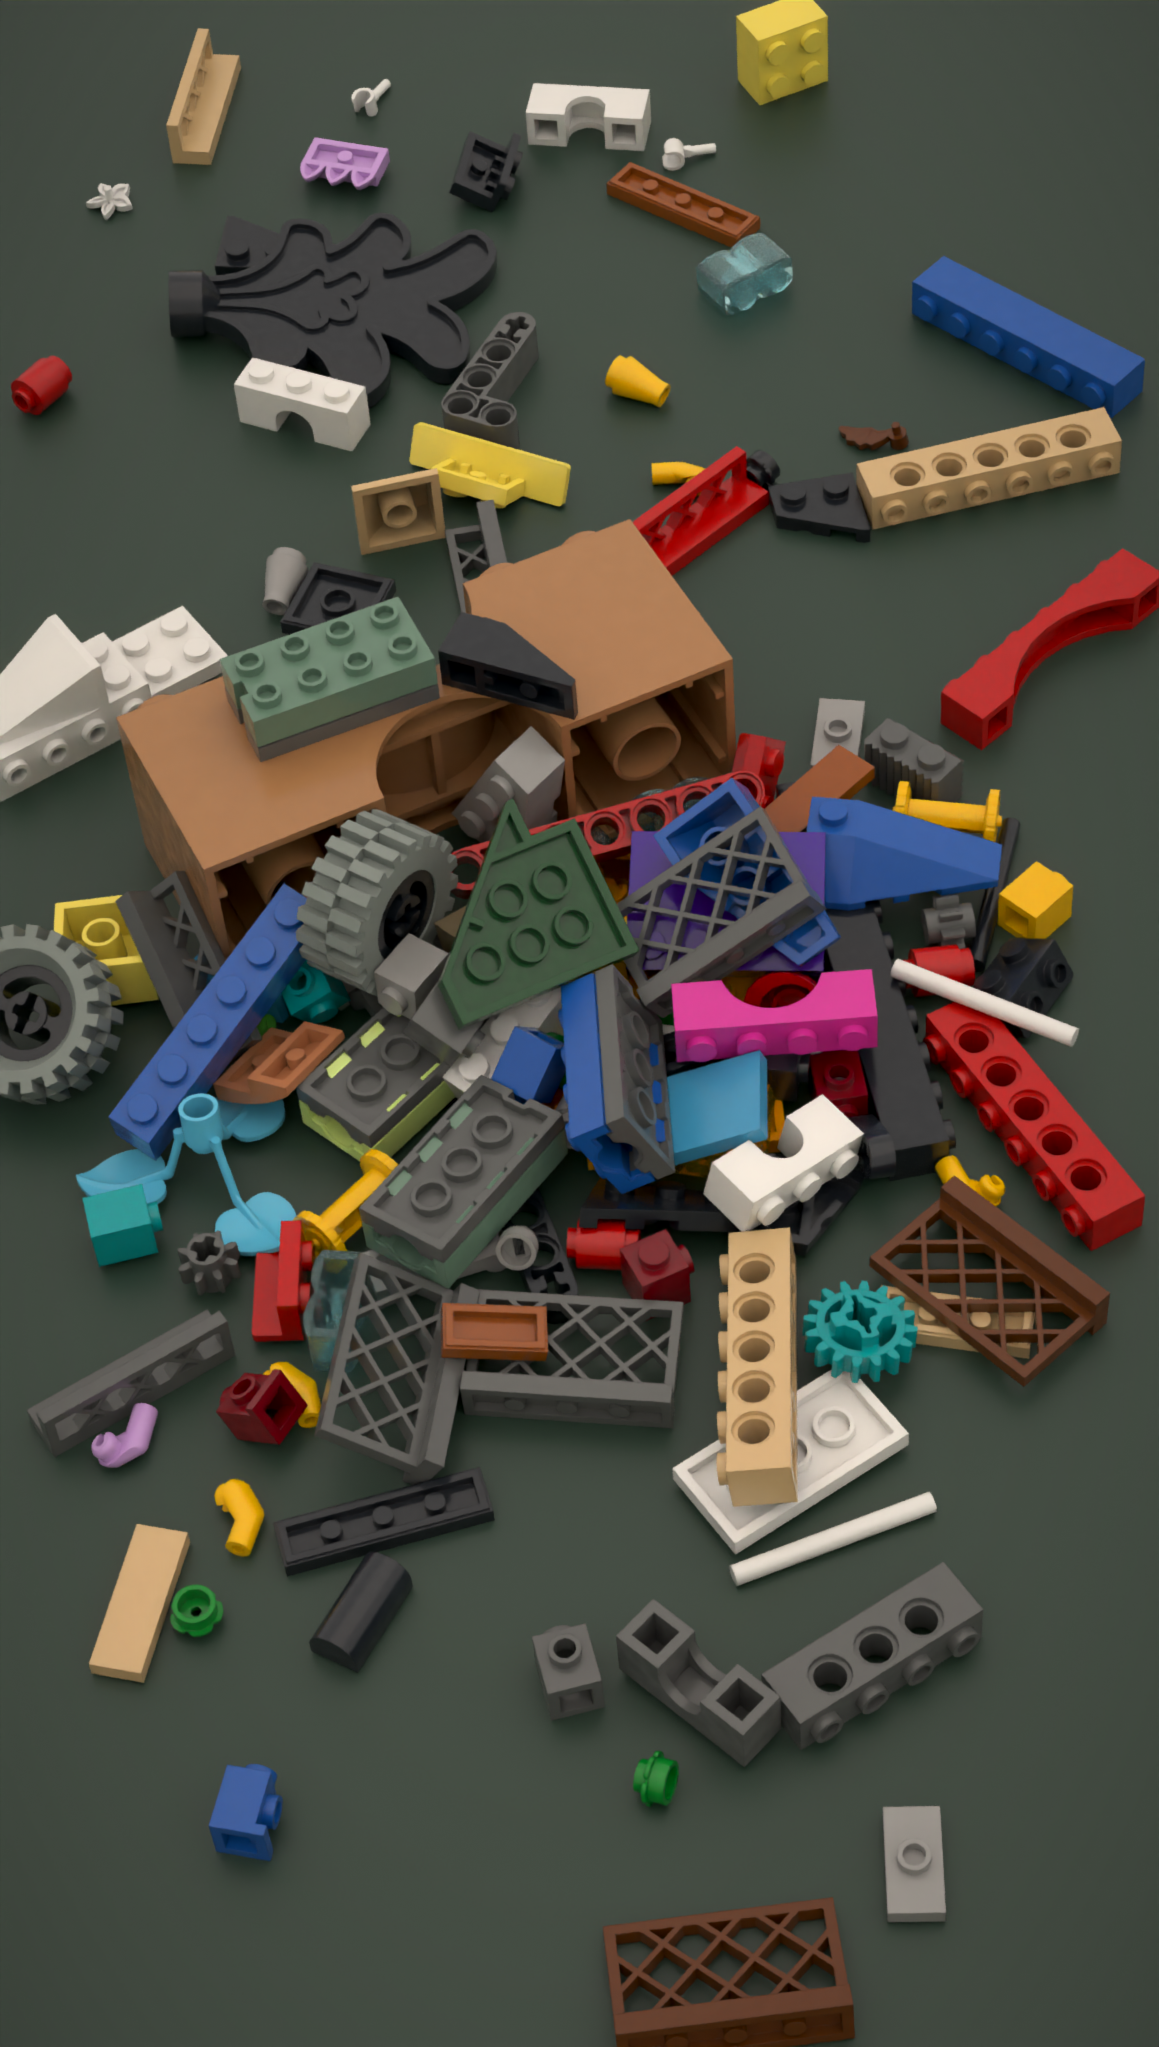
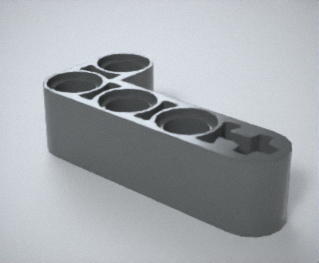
(480, 395)

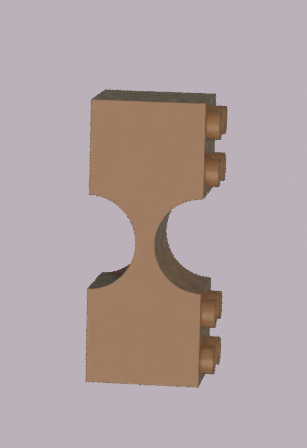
(598, 606)

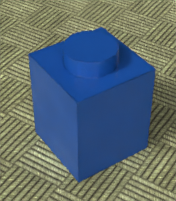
(531, 1065)

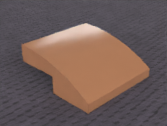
(277, 1064)

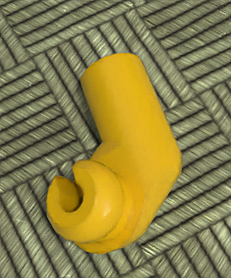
(305, 1387)
(246, 1511)

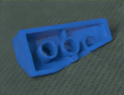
(710, 818)

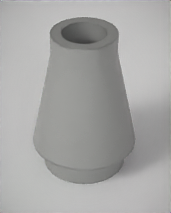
(283, 578)

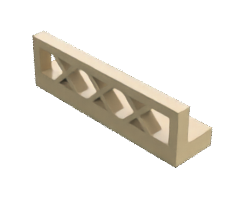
(201, 102)

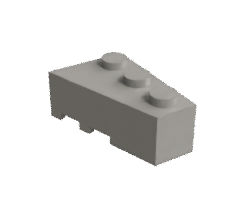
(525, 772)

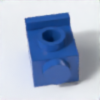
(246, 1811)

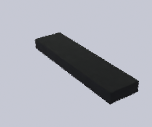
(383, 1521)

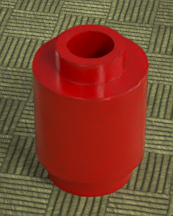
(41, 385)
(945, 961)
(600, 1246)

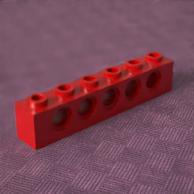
(1035, 1124)

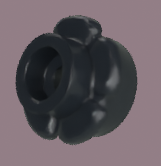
(762, 469)

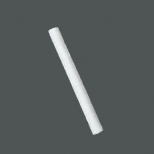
(984, 1002)
(832, 1538)

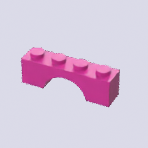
(830, 1018)

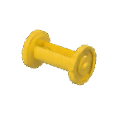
(957, 816)
(343, 1217)

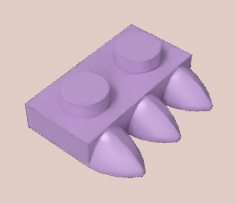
(344, 162)

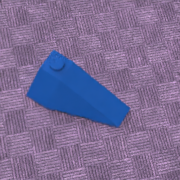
(893, 855)

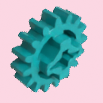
(859, 1331)

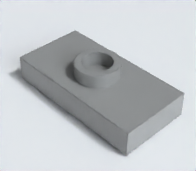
(837, 724)
(914, 1864)

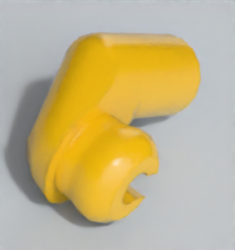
(674, 473)
(989, 1187)

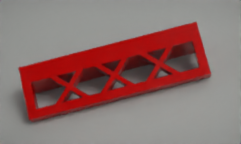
(711, 518)

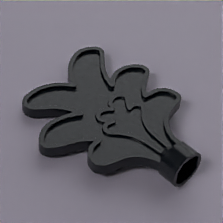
(344, 302)

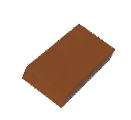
(494, 1332)

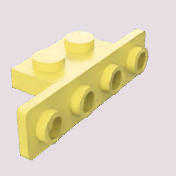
(487, 469)

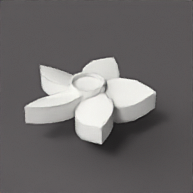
(111, 199)

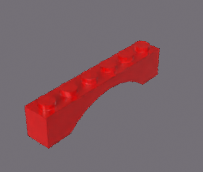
(1107, 600)

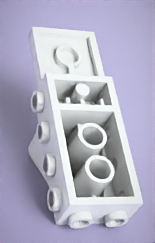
(66, 694)

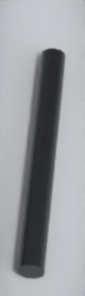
(989, 908)

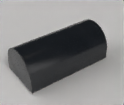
(362, 1611)

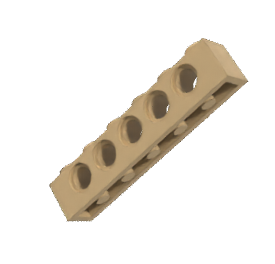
(988, 468)
(760, 1368)

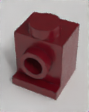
(246, 1402)

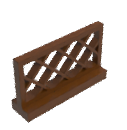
(1024, 1260)
(732, 2019)

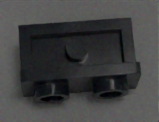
(485, 170)
(1028, 975)

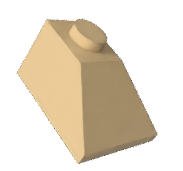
(398, 511)

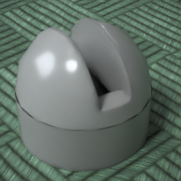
(507, 1248)

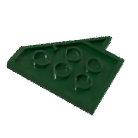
(531, 921)

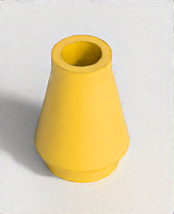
(634, 381)

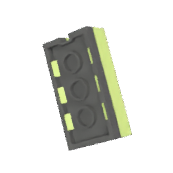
(375, 1089)

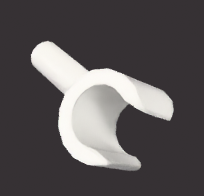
(368, 98)
(676, 153)

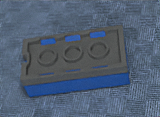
(616, 1080)

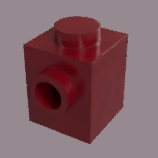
(840, 1080)
(657, 1269)

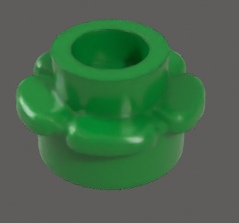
(191, 1599)
(656, 1779)

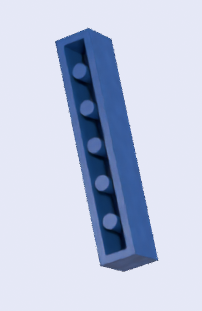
(1028, 336)
(213, 1026)

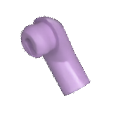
(117, 1450)

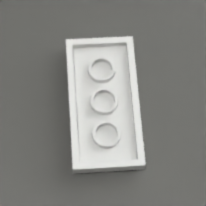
(839, 1438)

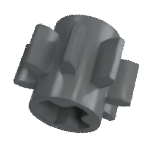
(948, 921)
(209, 1262)

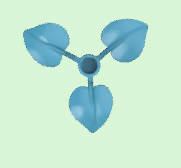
(203, 1126)

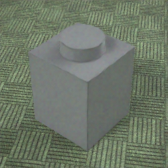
(408, 975)

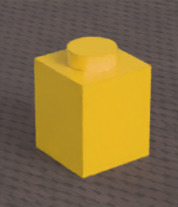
(1035, 903)

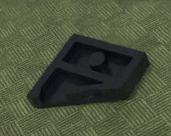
(243, 246)
(820, 506)

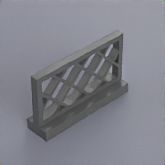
(740, 939)
(434, 1390)
(582, 1398)

